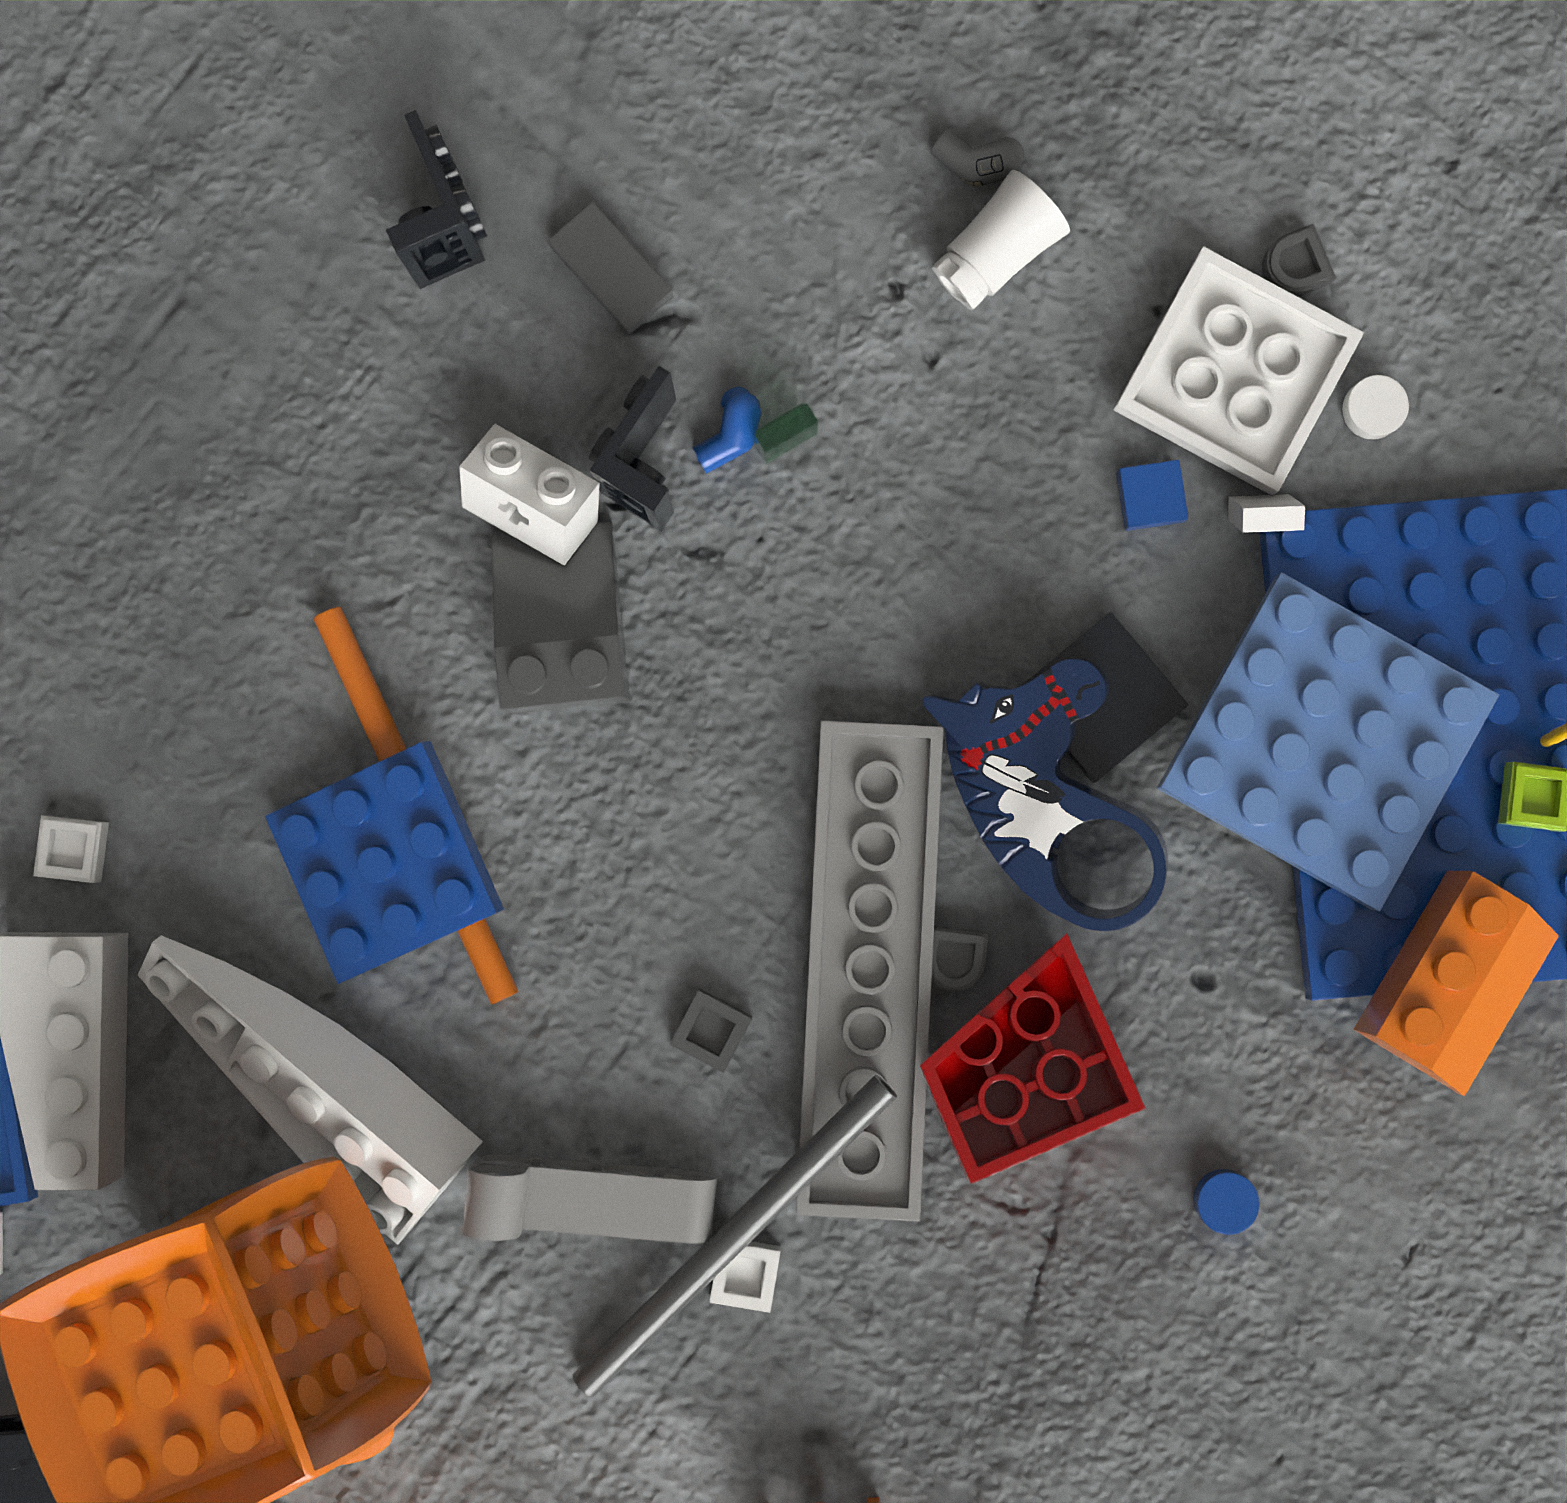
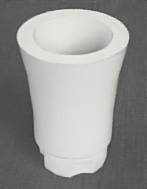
(1000, 240)

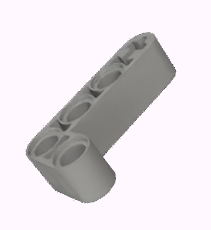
(586, 1198)

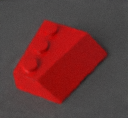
(1030, 1069)

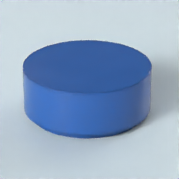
(1226, 1201)

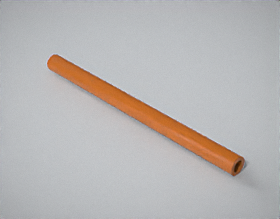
(387, 742)

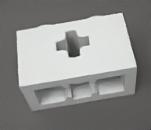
(529, 494)

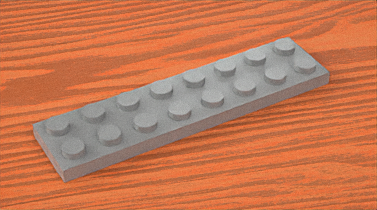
(871, 960)

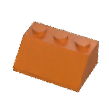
(1458, 979)

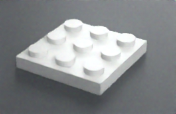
(1238, 371)

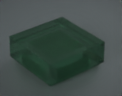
(786, 432)

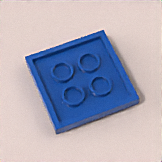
(384, 862)

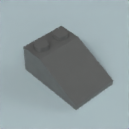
(558, 625)

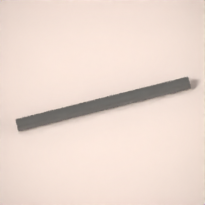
(734, 1235)

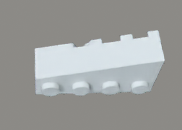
(67, 1052)

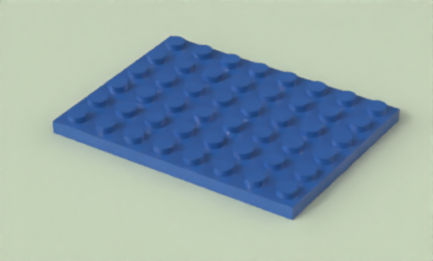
(1488, 597)

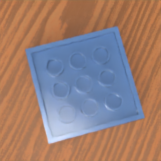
(1328, 742)

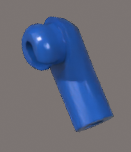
(736, 433)

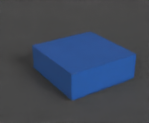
(1152, 495)

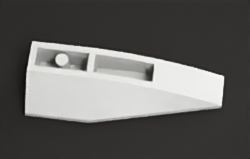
(316, 1083)

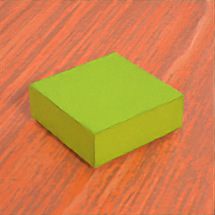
(1534, 796)

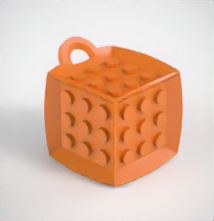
(219, 1350)

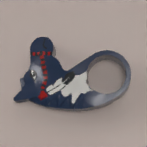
(1007, 768)

